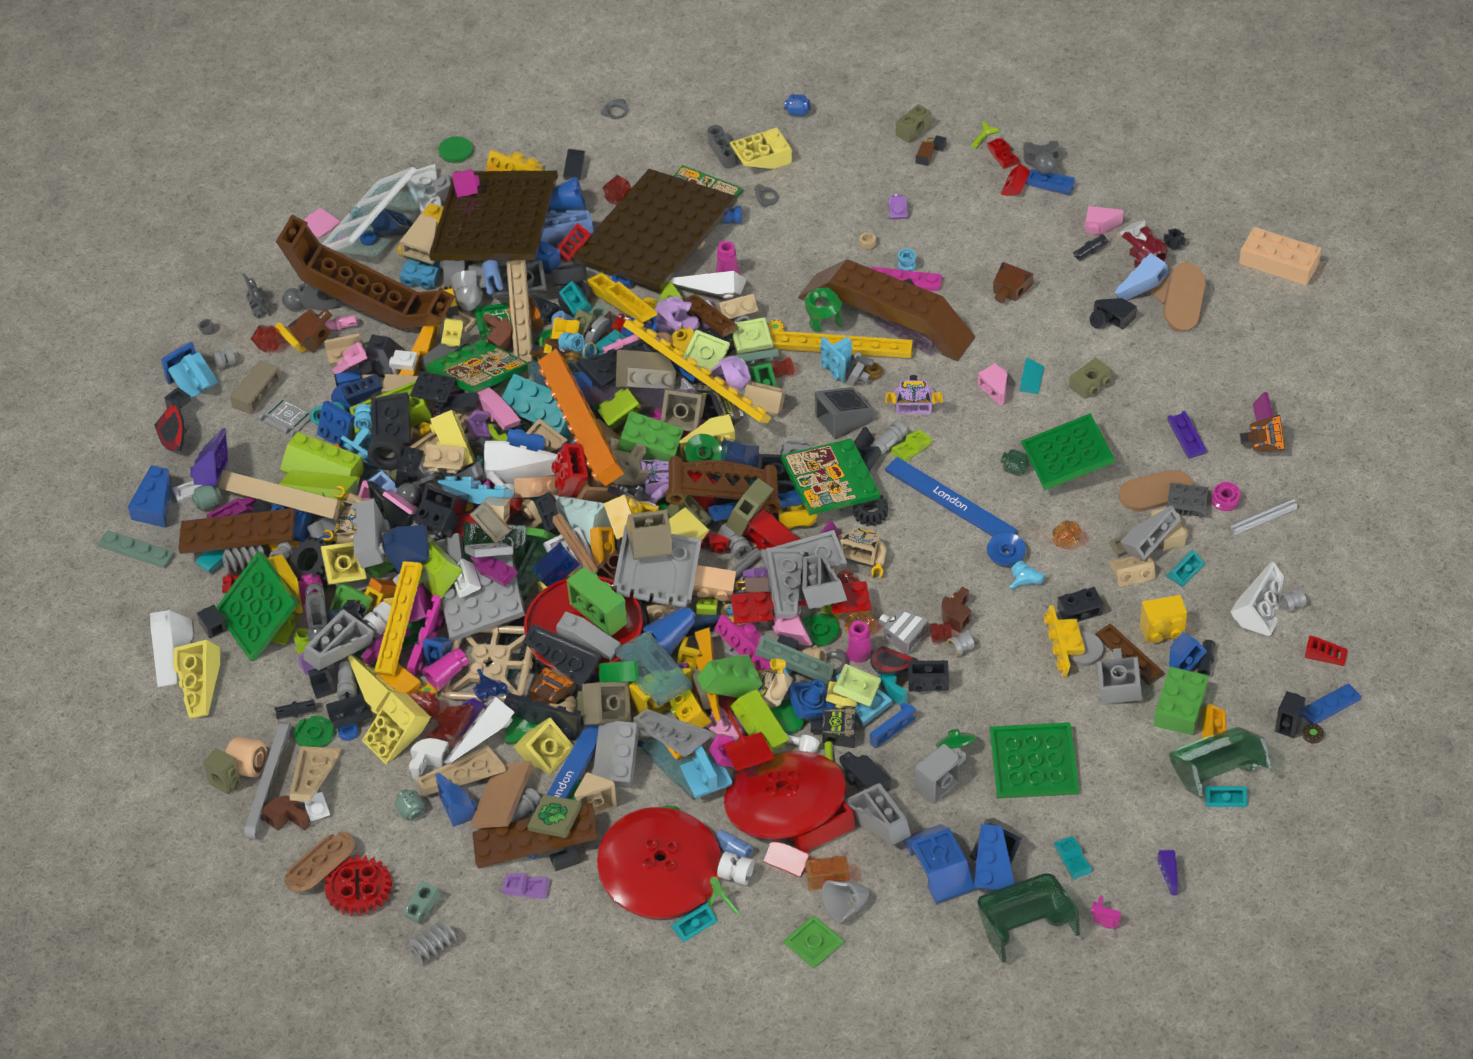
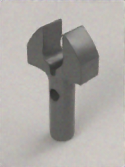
(858, 358)

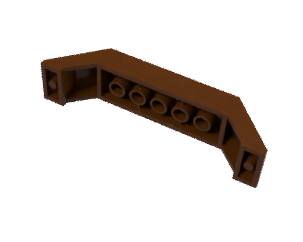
(358, 283)
(896, 302)

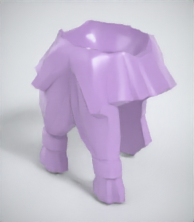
(669, 323)
(733, 371)

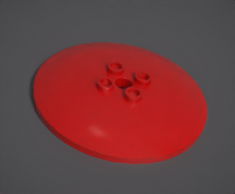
(554, 601)
(809, 797)
(653, 886)

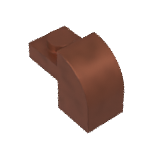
(501, 332)
(956, 611)
(282, 810)

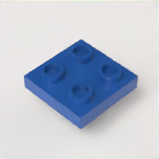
(335, 423)
(809, 699)

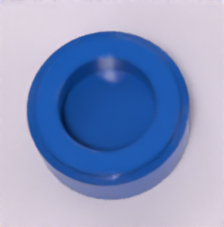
(368, 238)
(348, 732)

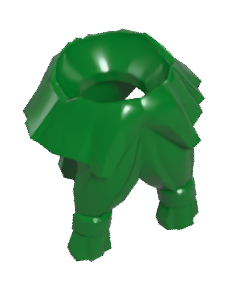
(829, 307)

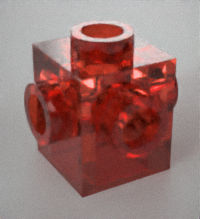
(616, 189)
(267, 338)
(427, 702)

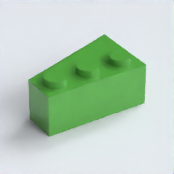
(730, 676)

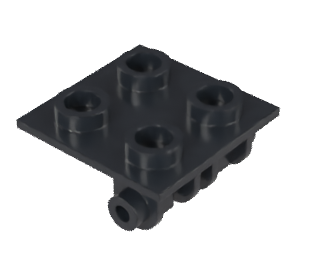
(548, 308)
(433, 388)

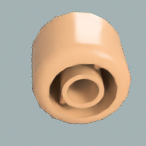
(249, 755)

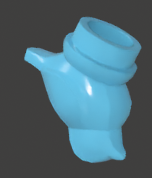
(1025, 575)

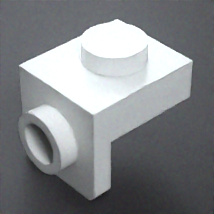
(403, 360)
(316, 807)

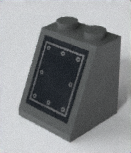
(842, 410)

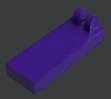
(1186, 435)

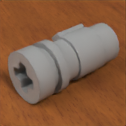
(893, 434)
(738, 544)
(346, 681)
(527, 803)

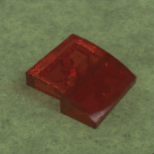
(451, 722)

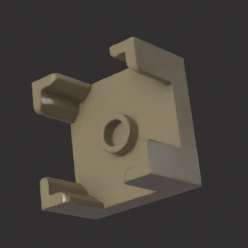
(630, 464)

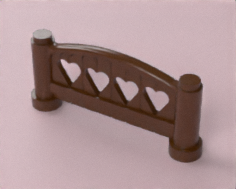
(681, 484)

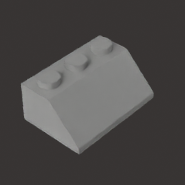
(616, 752)

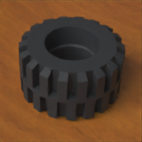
(304, 558)

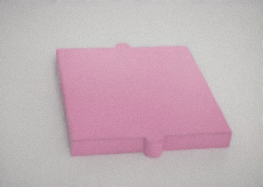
(321, 222)
(400, 501)

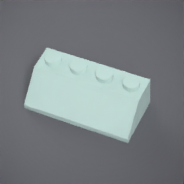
(582, 514)

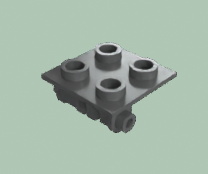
(256, 299)
(1188, 498)

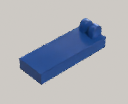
(1051, 182)
(892, 725)

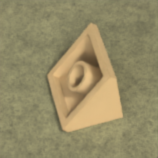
(598, 791)

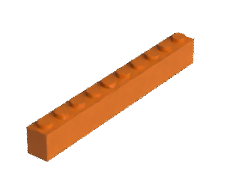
(580, 418)

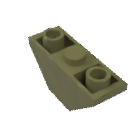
(749, 506)

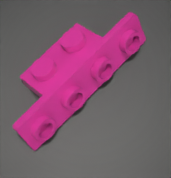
(743, 639)

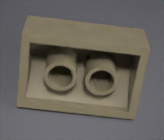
(644, 370)

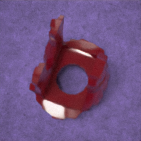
(1142, 248)

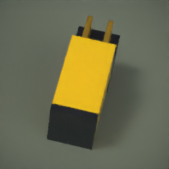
(453, 310)

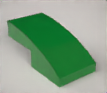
(618, 672)

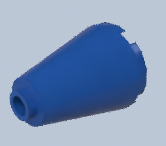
(568, 197)
(671, 628)

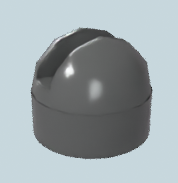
(206, 326)

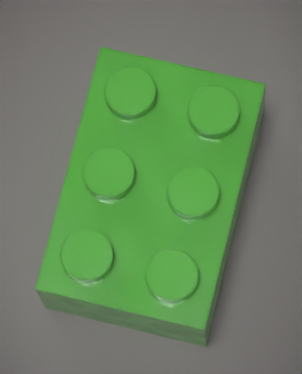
(658, 437)
(597, 601)
(1181, 701)

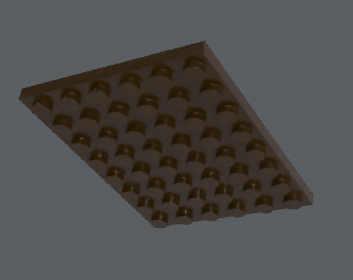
(499, 220)
(655, 229)

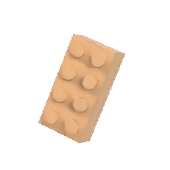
(1280, 255)

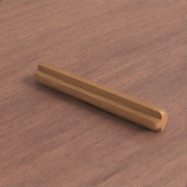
(574, 543)

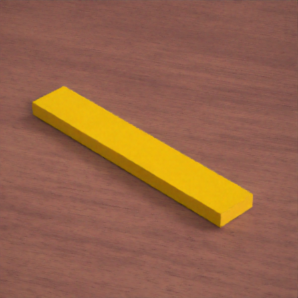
(398, 618)

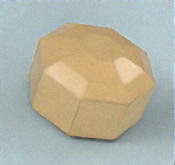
(867, 240)

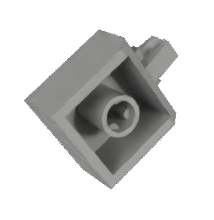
(1119, 679)
(938, 772)

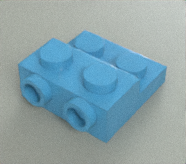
(420, 273)

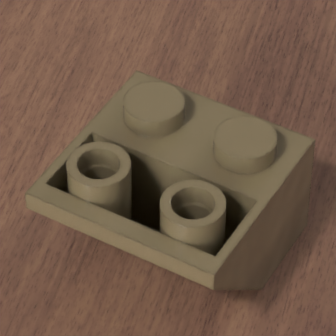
(649, 534)

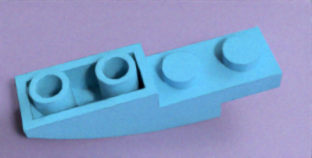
(476, 491)

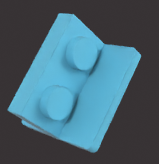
(836, 357)
(193, 374)
(360, 444)
(704, 774)

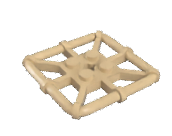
(500, 655)

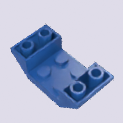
(941, 862)

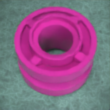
(1226, 489)

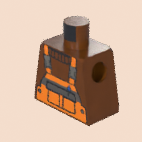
(1265, 435)
(551, 687)

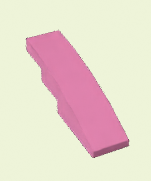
(498, 409)

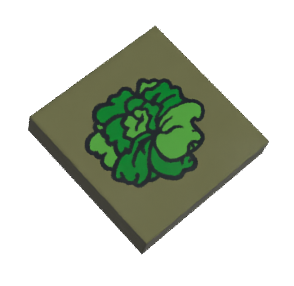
(554, 816)

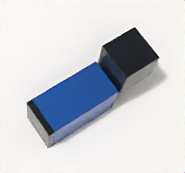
(354, 375)

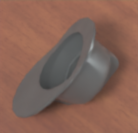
(475, 471)

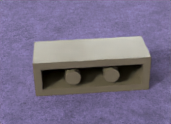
(255, 387)

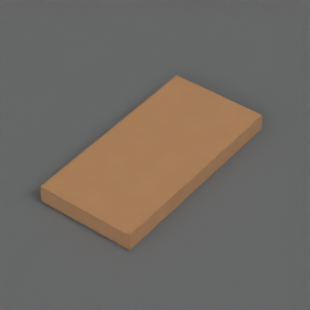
(502, 796)

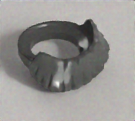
(618, 103)
(759, 188)
(842, 656)

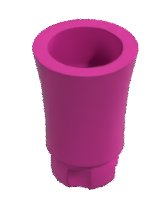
(726, 258)
(859, 643)
(445, 668)

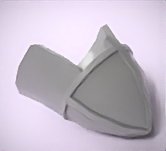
(466, 290)
(838, 893)

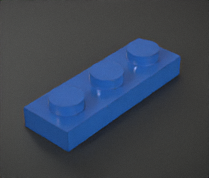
(1331, 704)

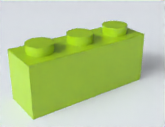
(757, 718)

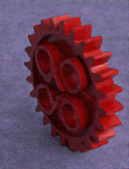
(377, 885)

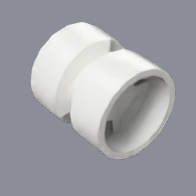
(377, 619)
(733, 867)

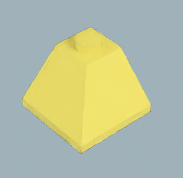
(341, 563)
(544, 746)

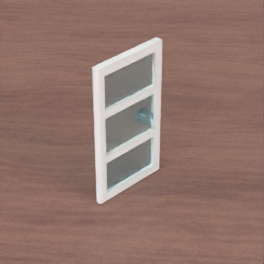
(367, 209)

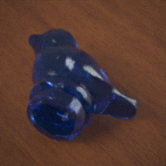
(488, 687)

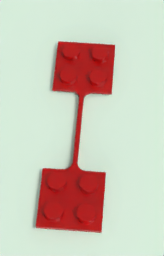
(759, 607)
(745, 750)

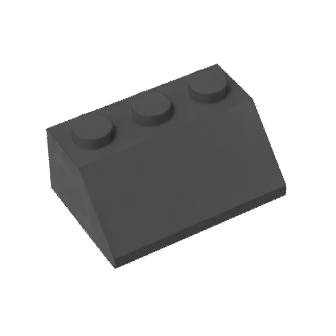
(535, 279)

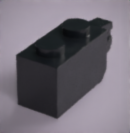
(863, 772)

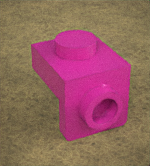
(718, 750)
(1105, 916)

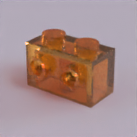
(821, 870)

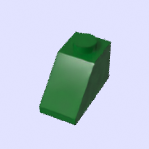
(763, 374)

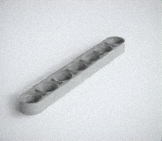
(268, 777)

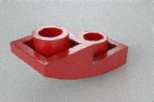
(1001, 151)
(717, 543)

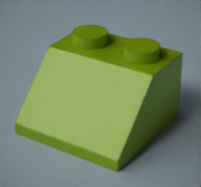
(618, 409)

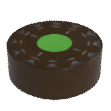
(1313, 733)

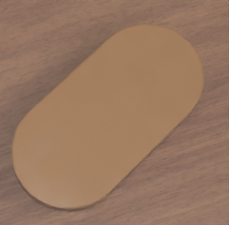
(1184, 297)
(1150, 490)
(319, 861)

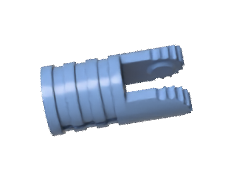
(492, 276)
(733, 844)

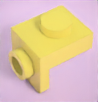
(452, 332)
(840, 700)

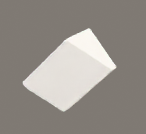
(468, 580)

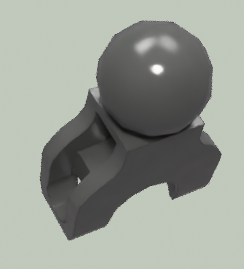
(1041, 156)
(308, 297)
(414, 491)
(315, 610)

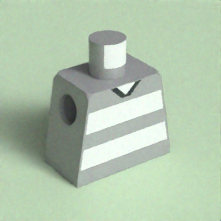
(904, 629)

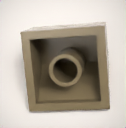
(683, 409)
(606, 702)

